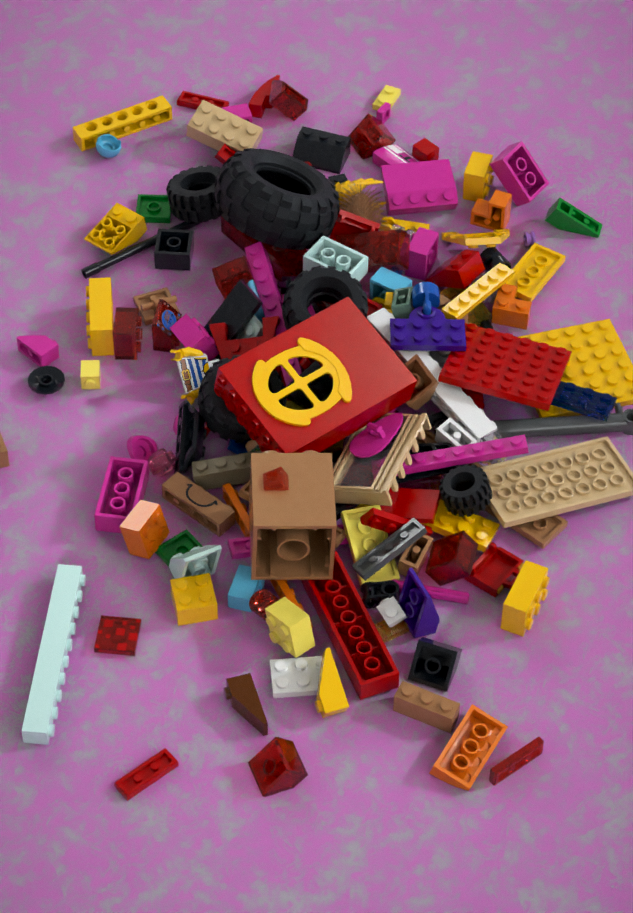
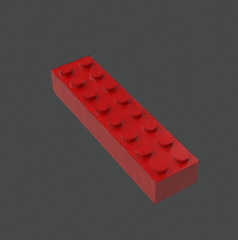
(353, 632)

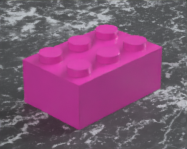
(519, 173)

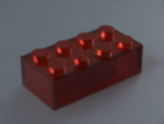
(383, 248)

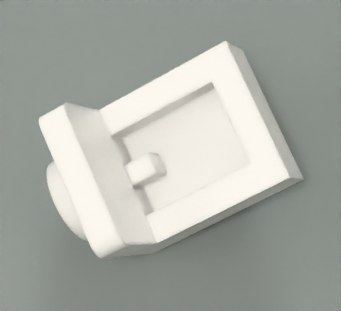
(391, 611)

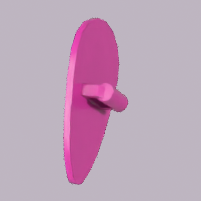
(376, 436)

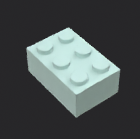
(331, 253)

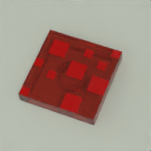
(117, 635)

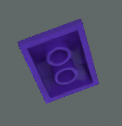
(418, 606)

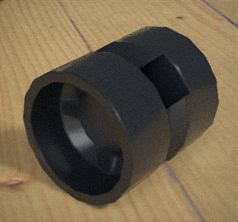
(492, 257)

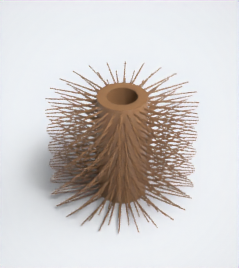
(362, 206)

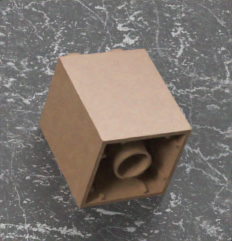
(293, 527)

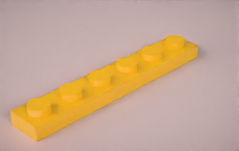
(478, 292)

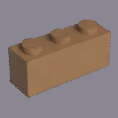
(426, 707)

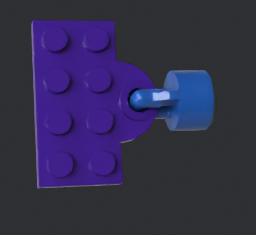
(427, 325)

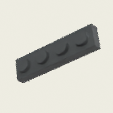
(389, 549)

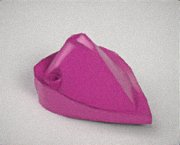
(139, 447)

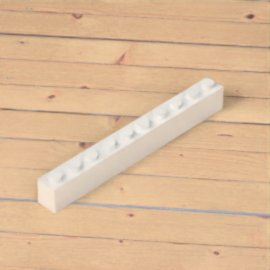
(447, 397)

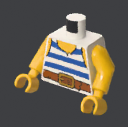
(192, 369)

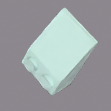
(196, 562)

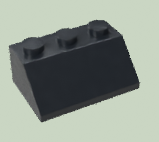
(322, 149)

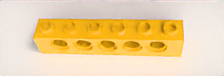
(123, 122)

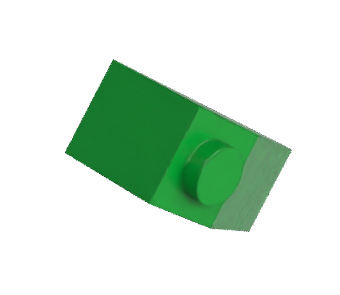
(570, 219)

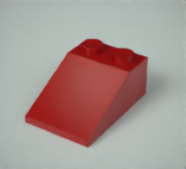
(458, 270)

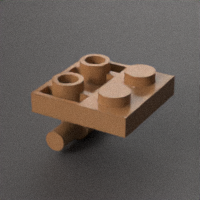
(148, 303)

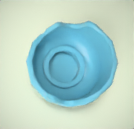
(108, 146)

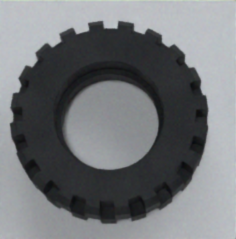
(193, 194)

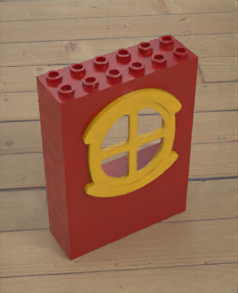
(364, 373)

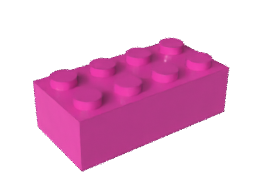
(121, 491)

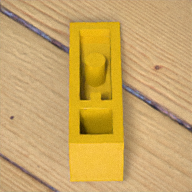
(330, 692)

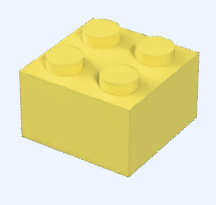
(289, 627)

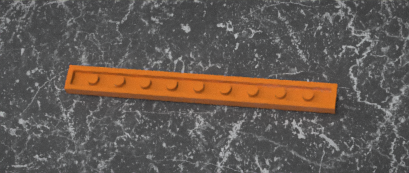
(242, 518)

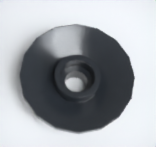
(46, 380)

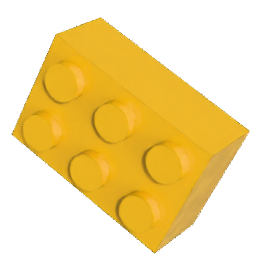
(525, 598)

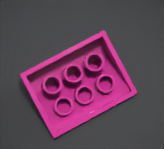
(419, 187)

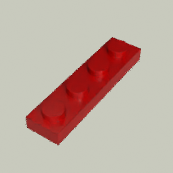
(386, 521)

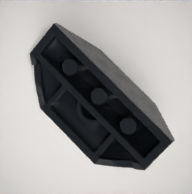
(189, 437)

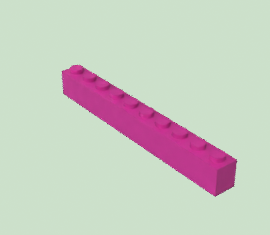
(269, 294)

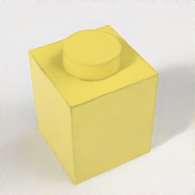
(90, 374)

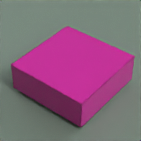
(384, 112)

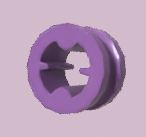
(529, 238)

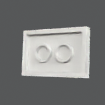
(295, 676)

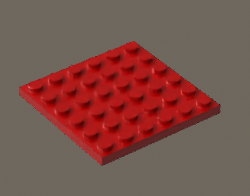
(507, 367)

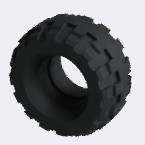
(320, 285)
(214, 409)

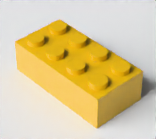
(100, 316)

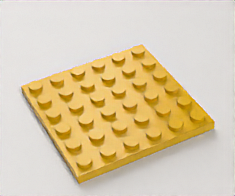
(595, 362)

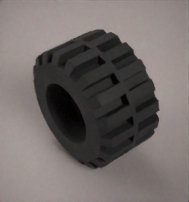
(465, 490)

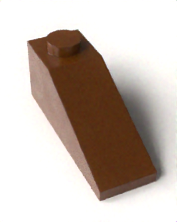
(246, 701)

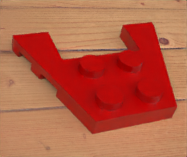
(229, 348)

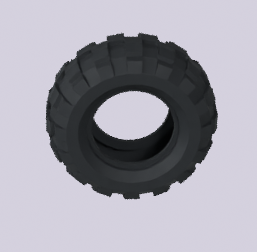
(276, 198)

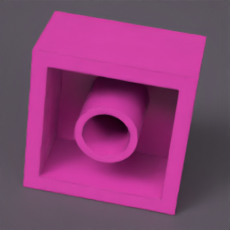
(422, 253)
(194, 335)

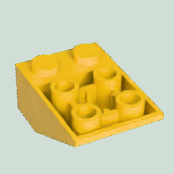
(117, 230)

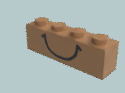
(198, 504)

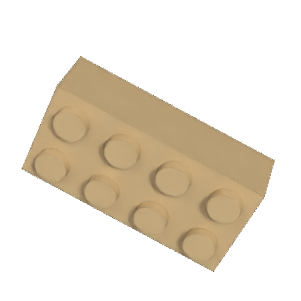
(219, 127)

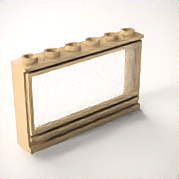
(370, 478)

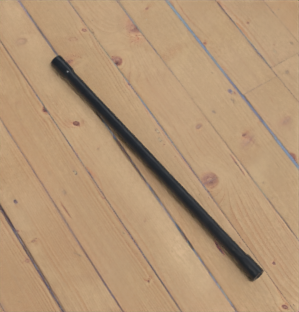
(97, 267)

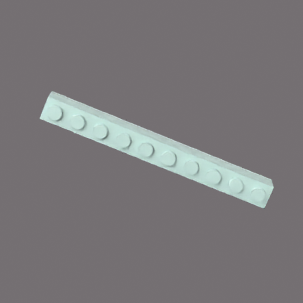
(53, 656)

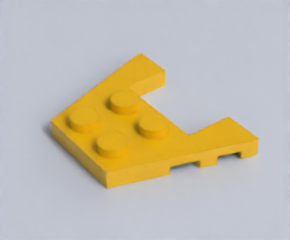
(473, 240)

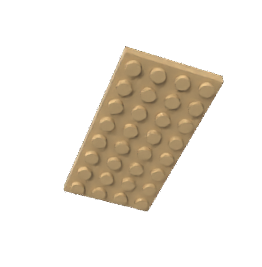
(558, 481)

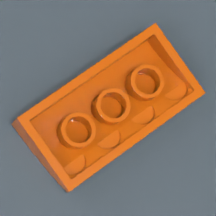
(468, 749)

